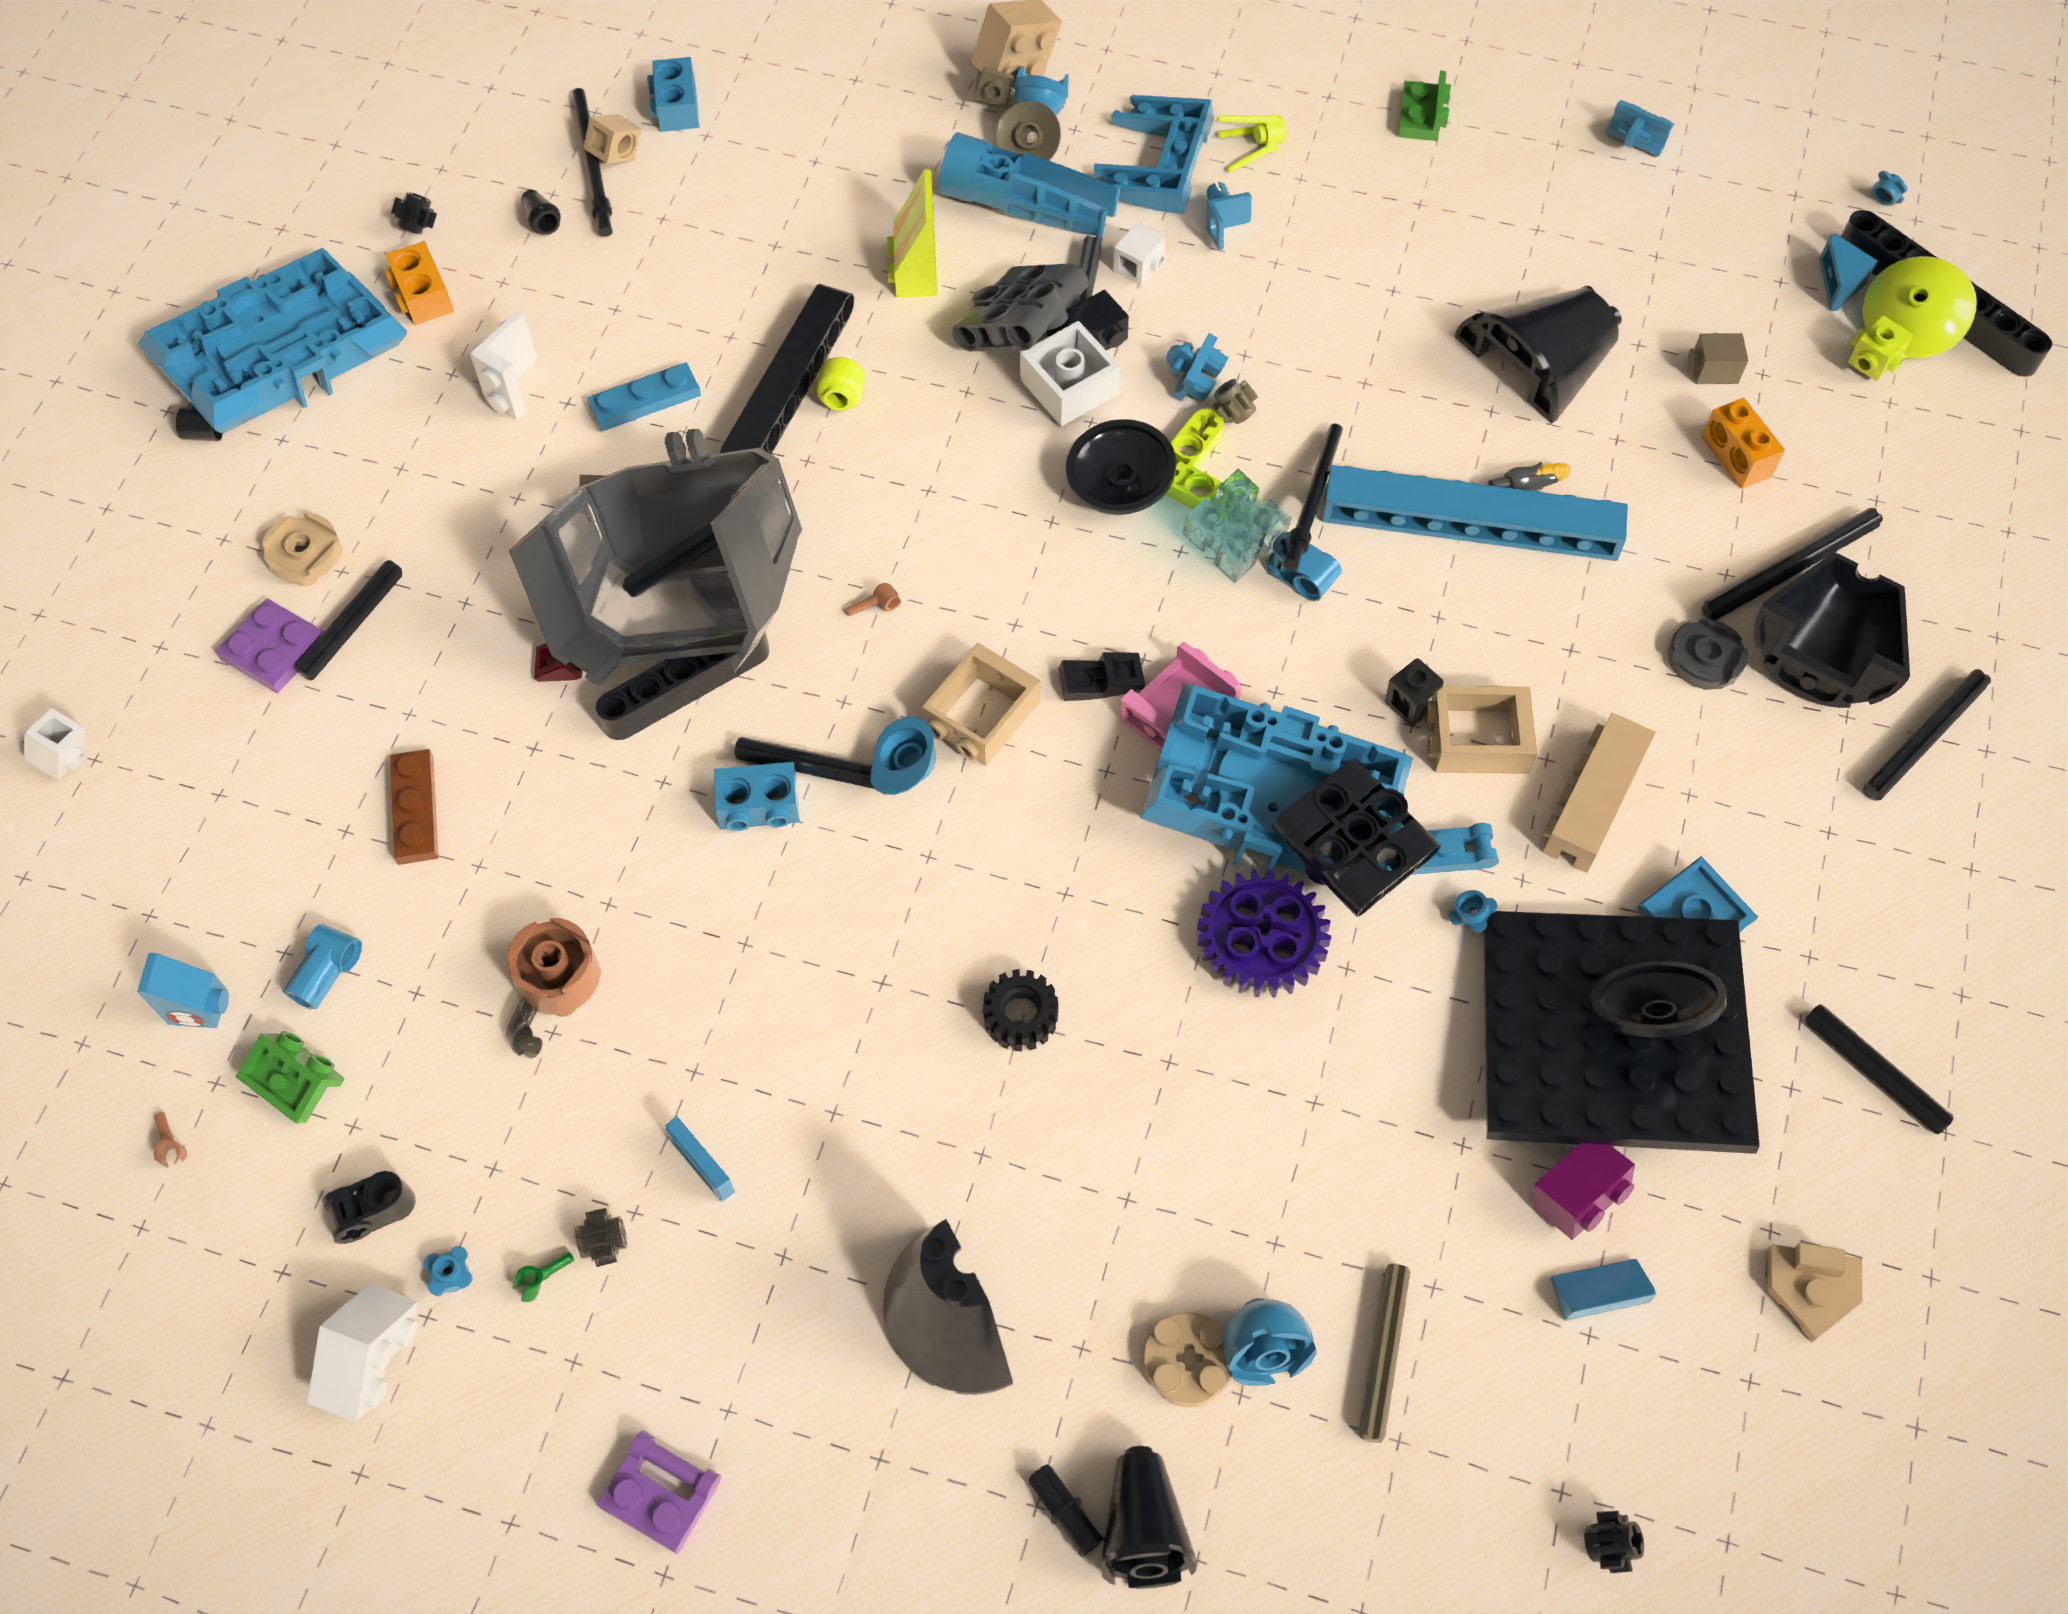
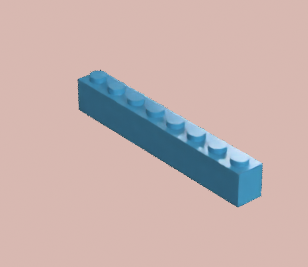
(1475, 512)

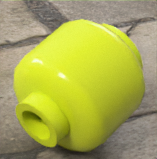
(840, 383)

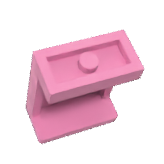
(1154, 706)

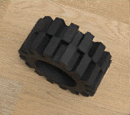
(1020, 987)

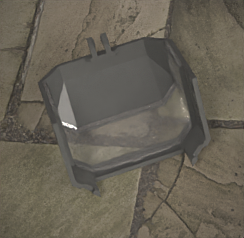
(624, 520)

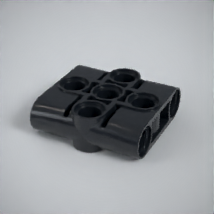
(1356, 800)

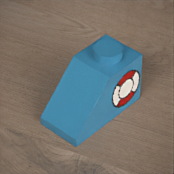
(182, 992)

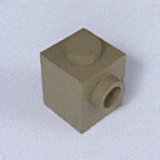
(1718, 358)

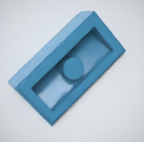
(1602, 1289)

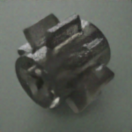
(601, 1237)

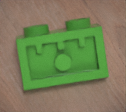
(1424, 108)
(288, 1074)

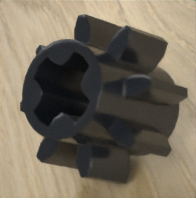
(414, 212)
(1614, 1541)

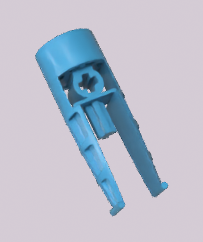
(1026, 186)

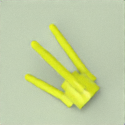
(1269, 132)

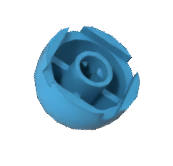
(1267, 1340)

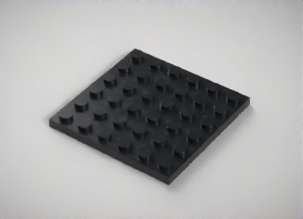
(1576, 1081)

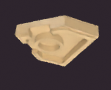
(1814, 1284)

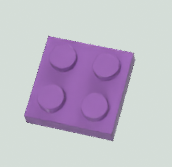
(269, 645)

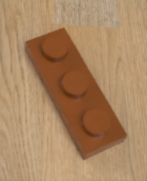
(414, 807)

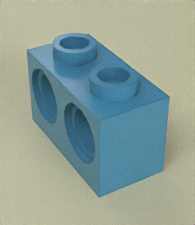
(674, 93)
(756, 786)

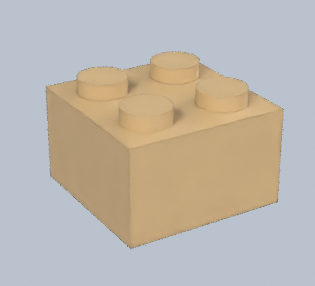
(1016, 36)

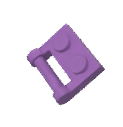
(652, 1507)

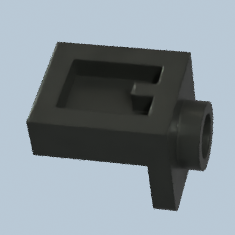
(1411, 689)

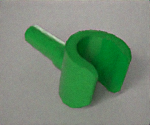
(534, 1277)

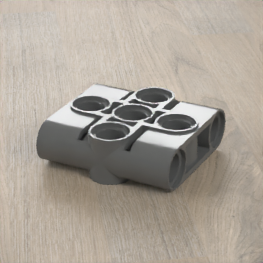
(1020, 307)

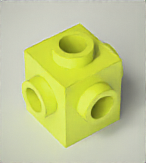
(1880, 348)

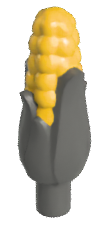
(1533, 477)

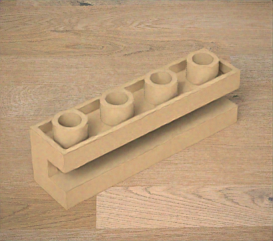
(1599, 790)

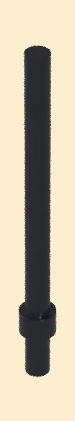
(599, 204)
(1300, 536)

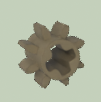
(1235, 401)

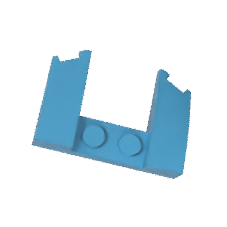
(1186, 126)

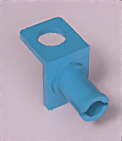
(1225, 211)

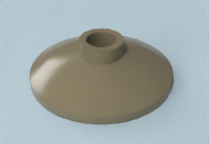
(1028, 118)

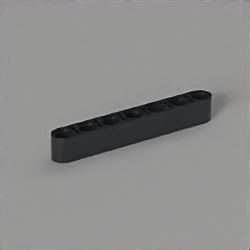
(1995, 327)
(791, 371)

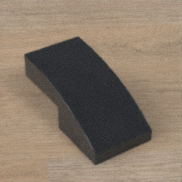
(1109, 677)

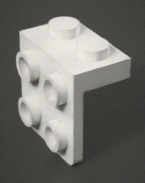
(503, 360)

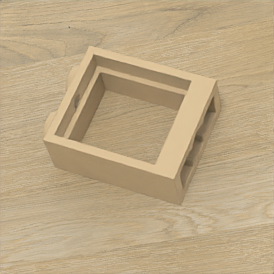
(997, 673)
(1504, 759)

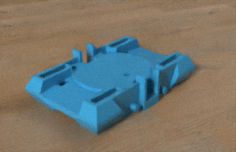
(270, 337)
(1251, 773)

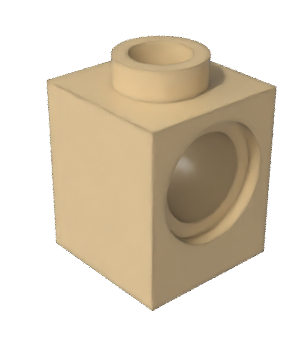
(612, 138)

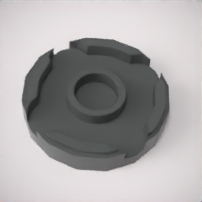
(1707, 654)

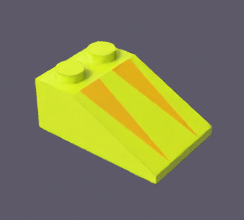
(914, 244)

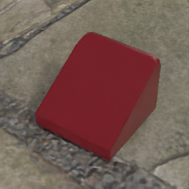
(550, 669)

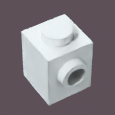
(1139, 254)
(55, 744)

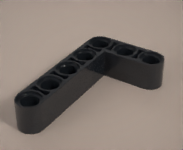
(669, 689)

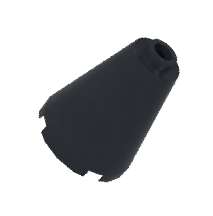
(1145, 1525)

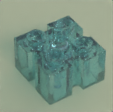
(1236, 525)

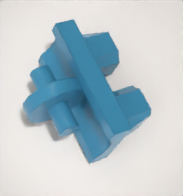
(1640, 128)
(1206, 357)

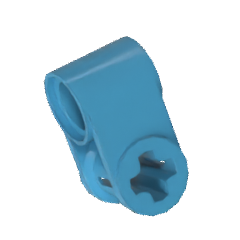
(1315, 572)

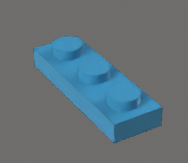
(644, 396)

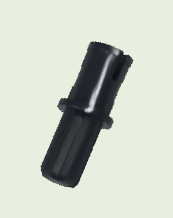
(1065, 1510)

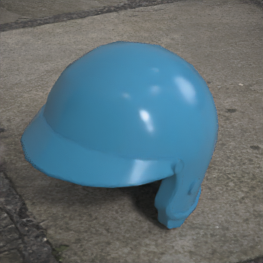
(1041, 89)

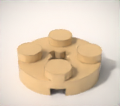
(309, 564)
(1169, 1375)

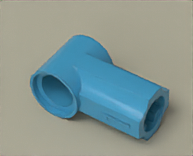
(327, 955)

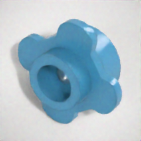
(1889, 188)
(1470, 901)
(459, 1277)

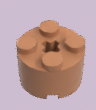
(553, 966)

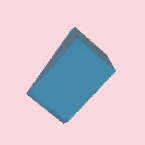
(1844, 270)

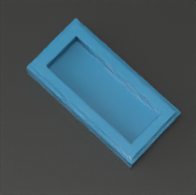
(699, 1159)

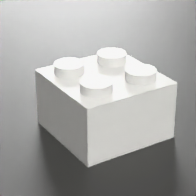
(1070, 373)

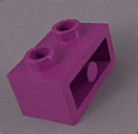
(1583, 1187)

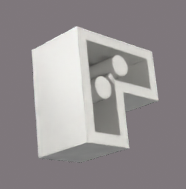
(357, 1348)

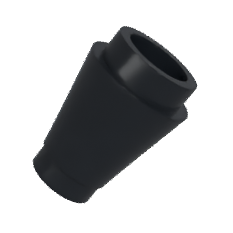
(540, 212)

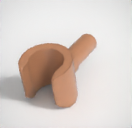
(883, 594)
(166, 1141)

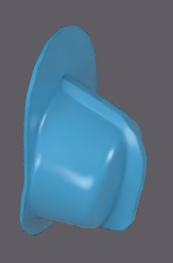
(903, 756)

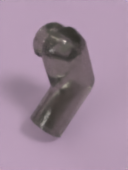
(519, 1031)

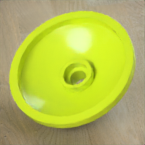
(1935, 322)

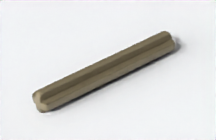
(1385, 1353)

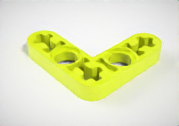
(1186, 470)

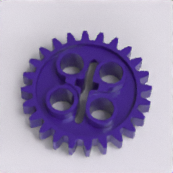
(1260, 965)

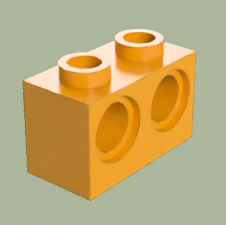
(419, 283)
(1743, 443)

